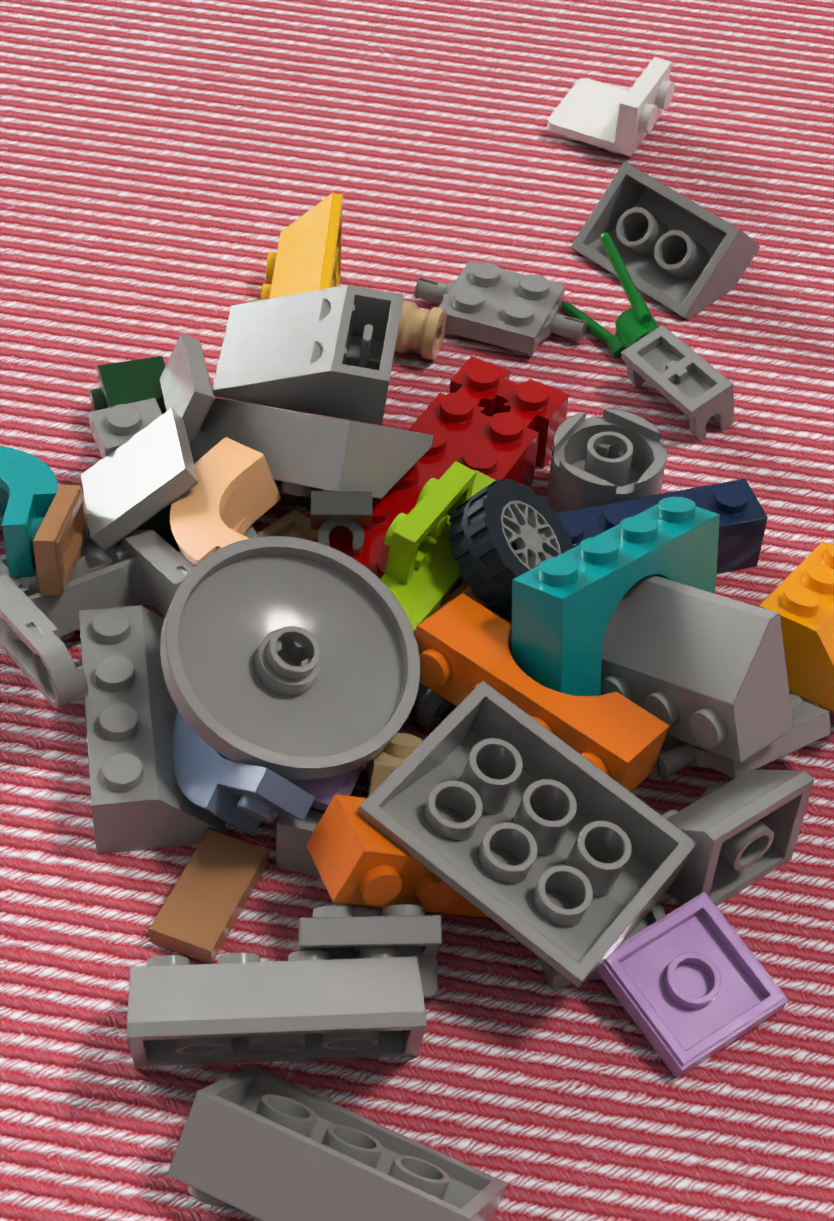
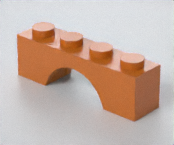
(470, 645)

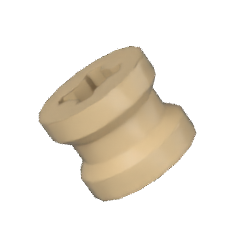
(421, 330)

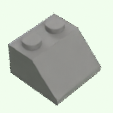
(740, 832)

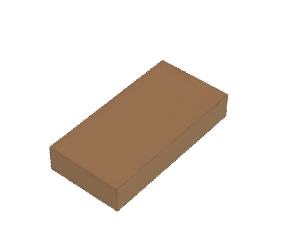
(60, 540)
(209, 896)

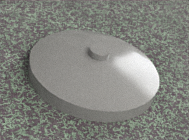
(290, 657)

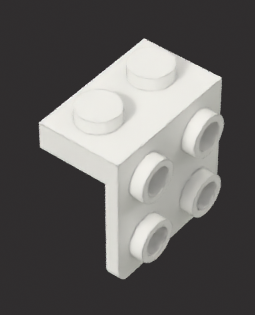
(612, 115)

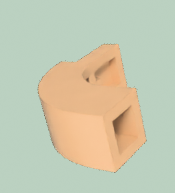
(229, 497)

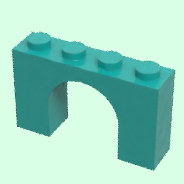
(570, 598)

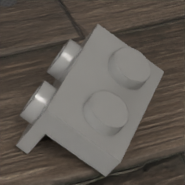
(399, 927)

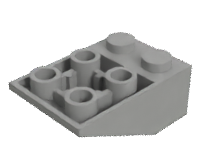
(313, 352)

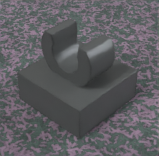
(341, 512)

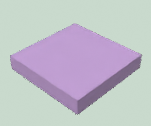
(691, 984)

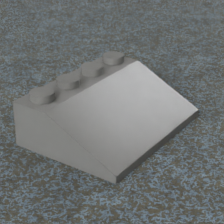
(530, 832)

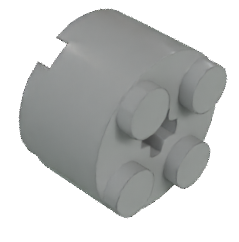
(604, 461)

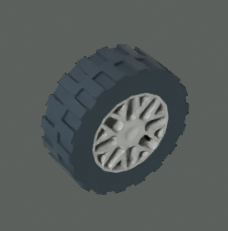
(502, 537)

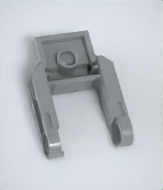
(33, 626)

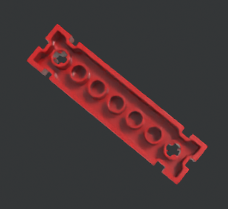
(482, 425)

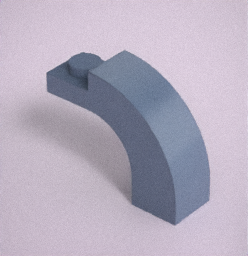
(231, 789)

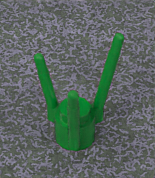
(632, 323)

